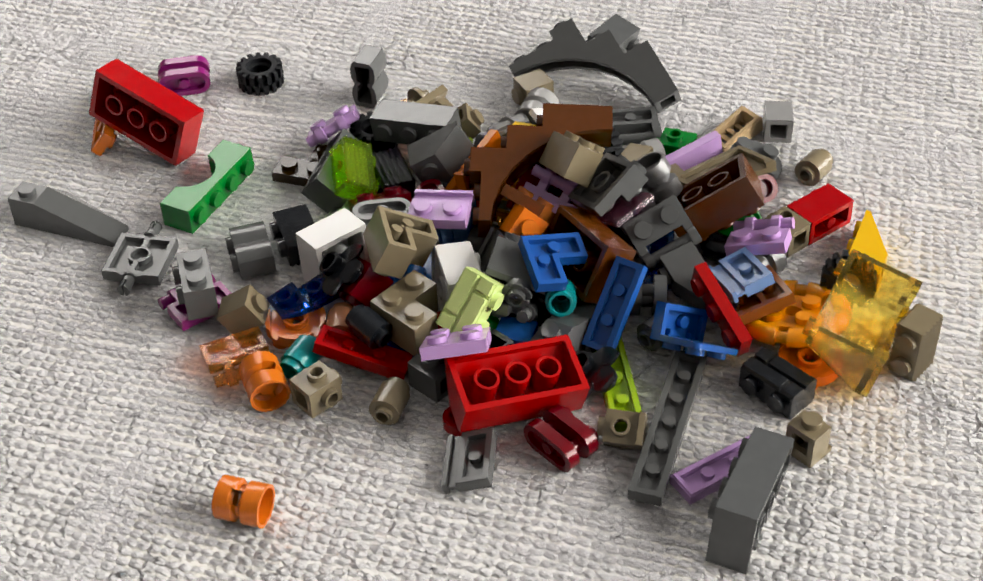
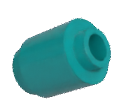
(561, 305)
(299, 356)

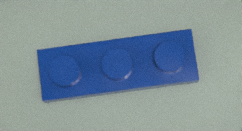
(615, 304)

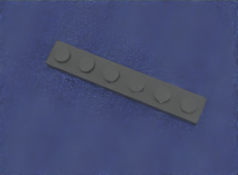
(667, 429)

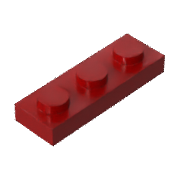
(720, 309)
(350, 350)

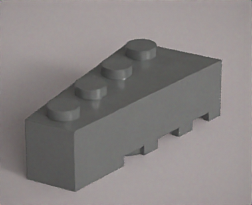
(747, 498)

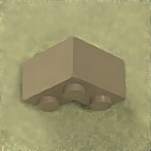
(572, 157)
(397, 241)
(410, 309)

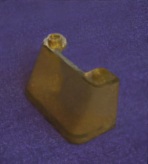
(860, 319)

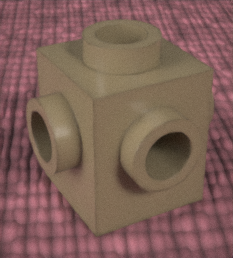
(316, 389)

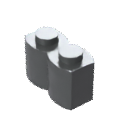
(369, 76)
(251, 250)

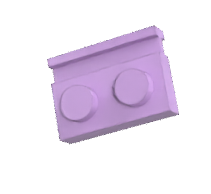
(444, 207)

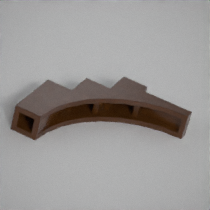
(522, 148)

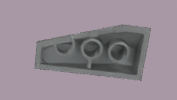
(63, 214)

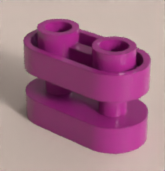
(185, 74)

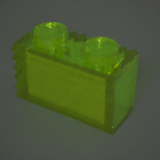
(353, 168)

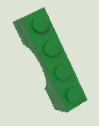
(191, 206)

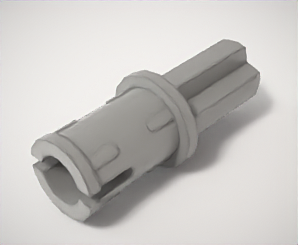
(501, 126)

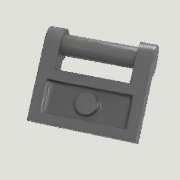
(636, 120)
(657, 223)

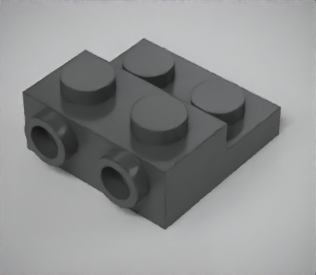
(612, 180)

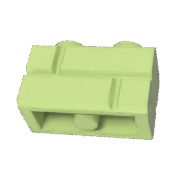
(471, 301)

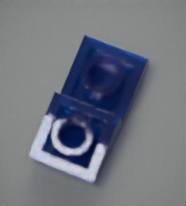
(295, 301)

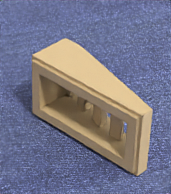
(742, 116)

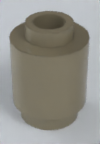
(814, 167)
(390, 401)

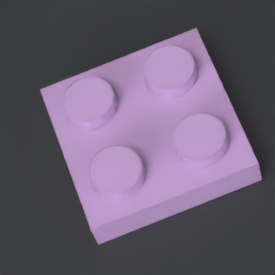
(445, 344)

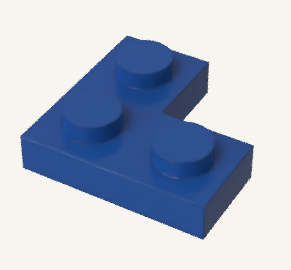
(547, 254)

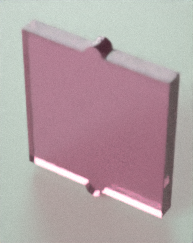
(625, 210)

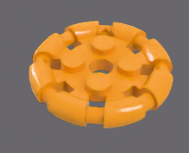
(788, 324)

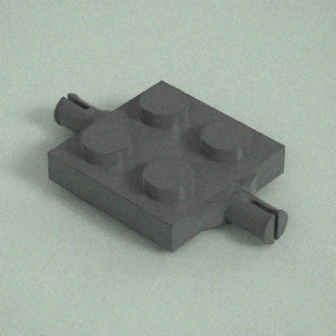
(140, 258)

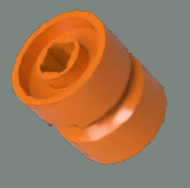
(264, 381)
(244, 501)

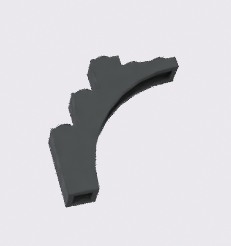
(602, 53)

